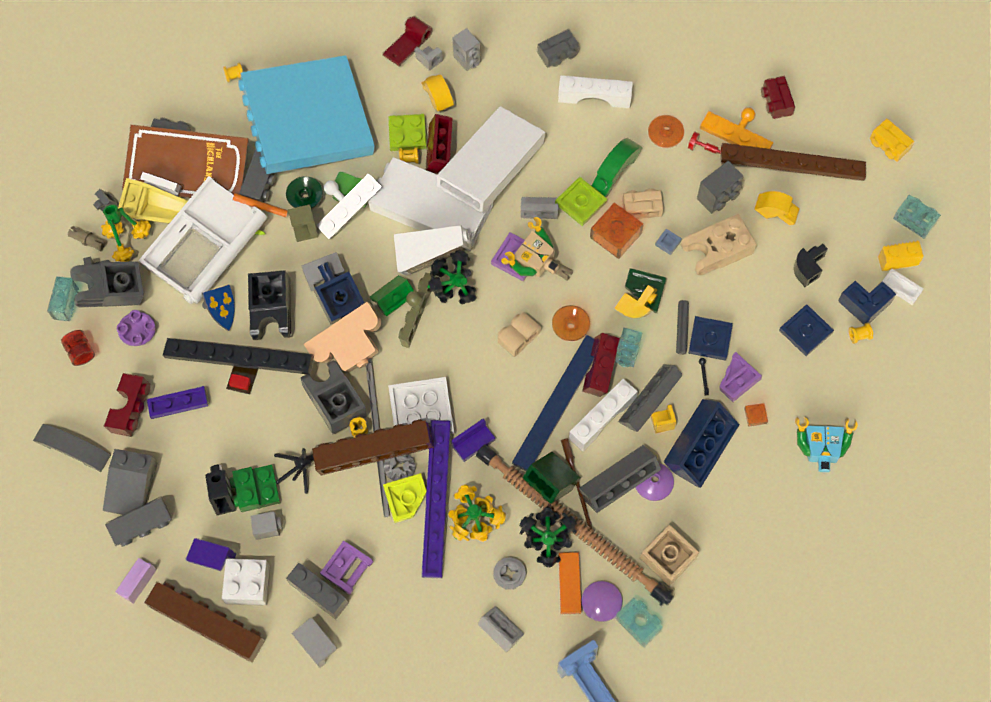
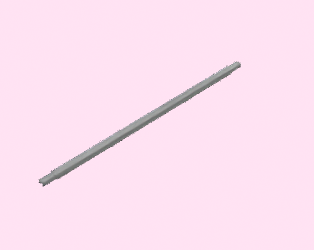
(375, 422)

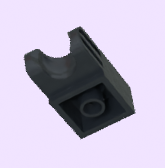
(268, 307)

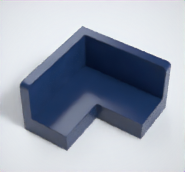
(866, 305)

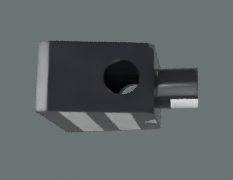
(219, 490)

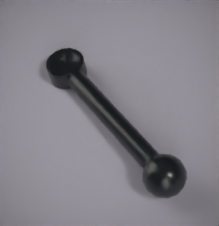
(702, 361)

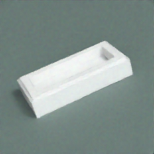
(903, 286)

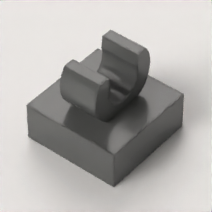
(104, 200)

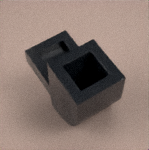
(805, 265)

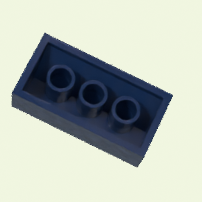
(701, 442)

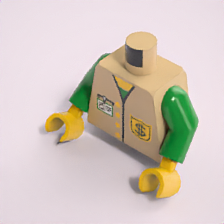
(534, 254)

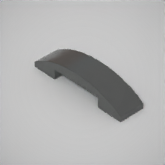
(72, 446)

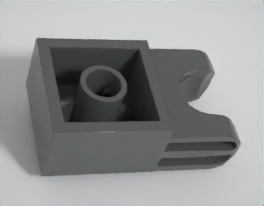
(109, 284)
(334, 398)

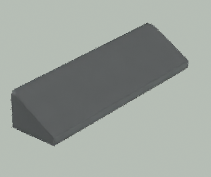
(650, 397)

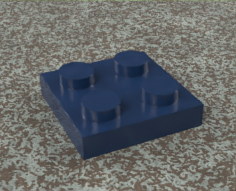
(806, 330)
(710, 338)

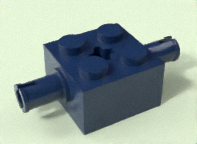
(328, 291)

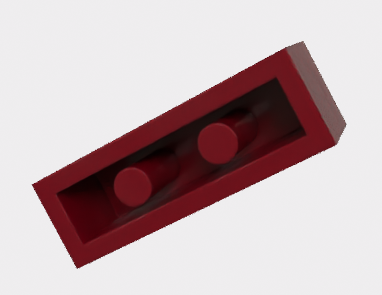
(439, 143)

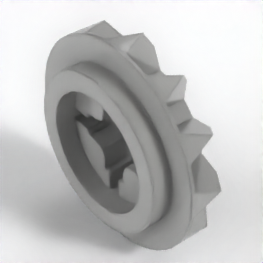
(397, 474)
(514, 566)

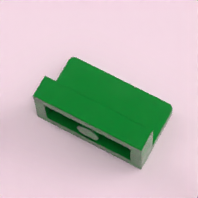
(392, 295)

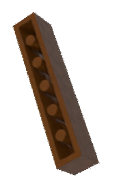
(372, 447)
(204, 621)

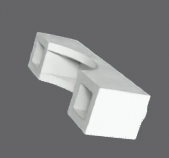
(615, 92)
(592, 424)

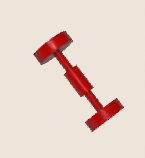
(709, 147)

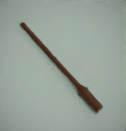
(570, 459)

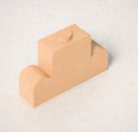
(347, 339)

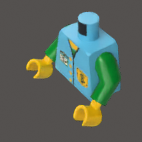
(824, 443)

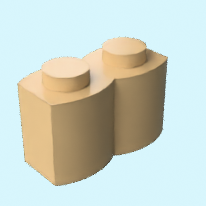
(518, 334)

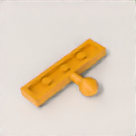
(735, 133)

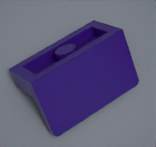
(472, 440)
(209, 554)

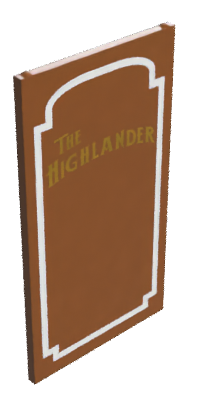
(186, 158)

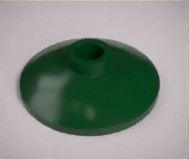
(302, 186)

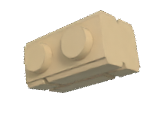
(643, 204)

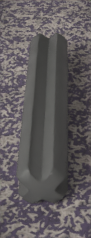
(682, 327)

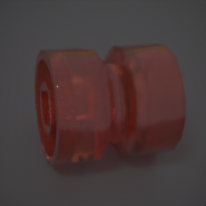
(77, 347)

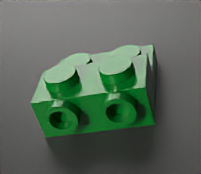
(254, 488)

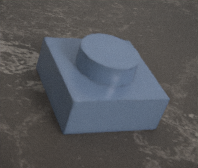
(668, 241)

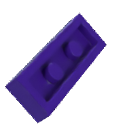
(177, 402)

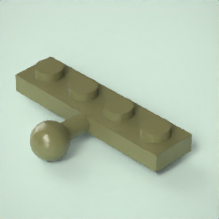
(418, 302)

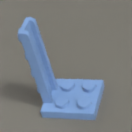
(580, 668)

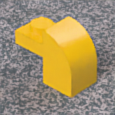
(438, 92)
(777, 204)
(637, 308)

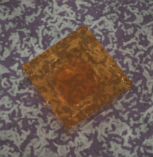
(756, 414)

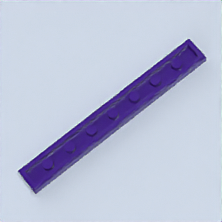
(436, 500)

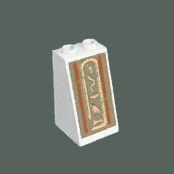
(421, 248)

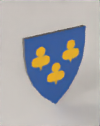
(220, 305)

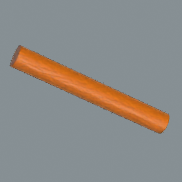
(260, 205)

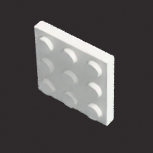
(421, 400)

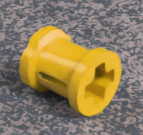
(233, 72)
(409, 155)
(861, 333)
(357, 423)

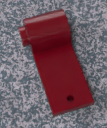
(415, 35)

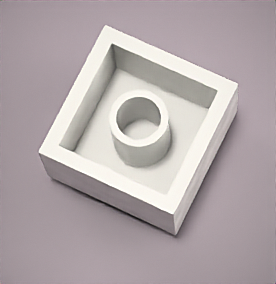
(245, 582)

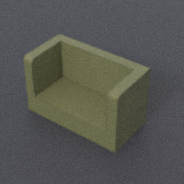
(303, 223)

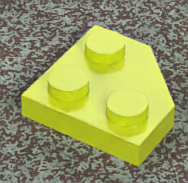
(405, 496)

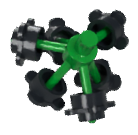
(456, 278)
(558, 538)

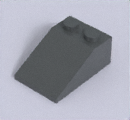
(128, 481)

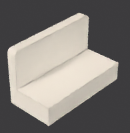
(165, 185)

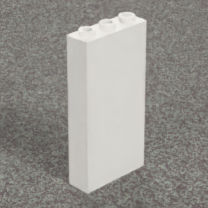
(490, 159)
(415, 200)

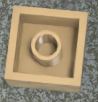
(669, 555)

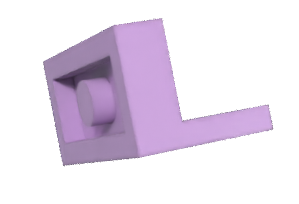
(136, 580)

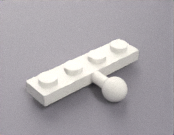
(348, 204)

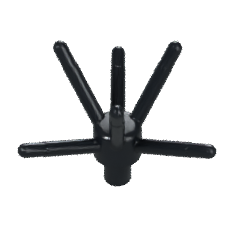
(301, 464)

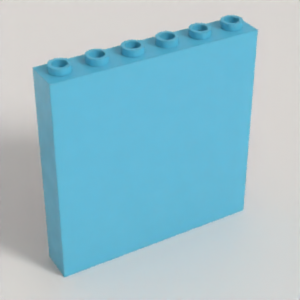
(305, 114)

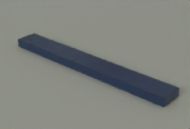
(555, 406)

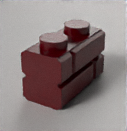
(778, 97)

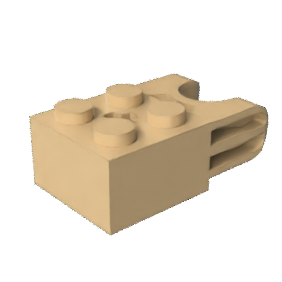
(721, 244)

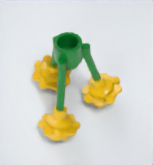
(113, 228)

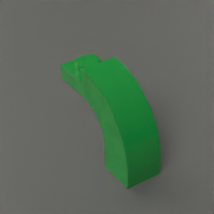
(616, 161)

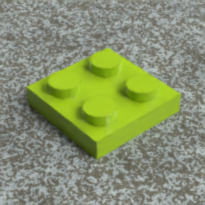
(407, 132)
(580, 201)

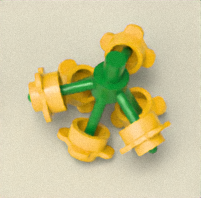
(481, 508)

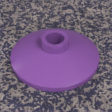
(657, 490)

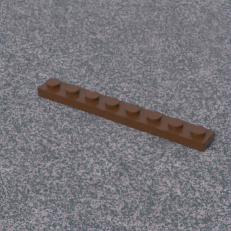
(793, 161)

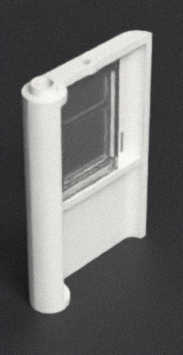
(202, 240)

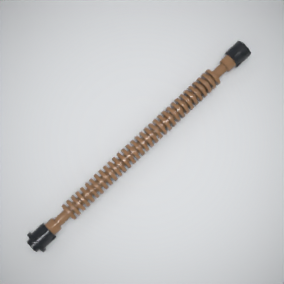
(657, 590)

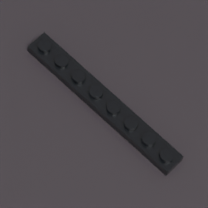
(238, 356)

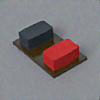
(242, 379)

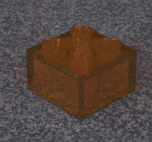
(616, 230)

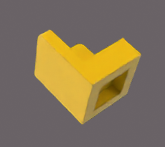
(664, 420)

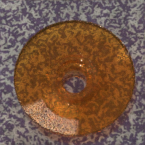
(663, 137)
(570, 315)

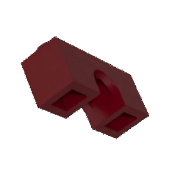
(604, 354)
(125, 420)

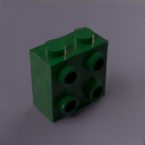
(551, 477)

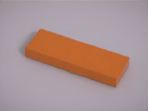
(569, 583)

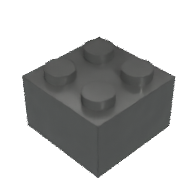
(720, 187)

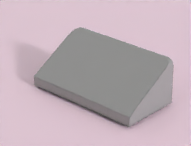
(500, 629)

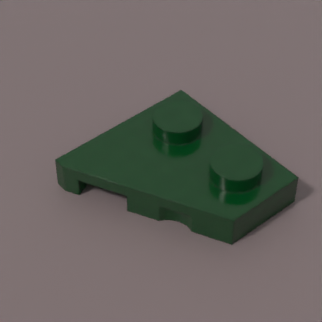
(638, 281)

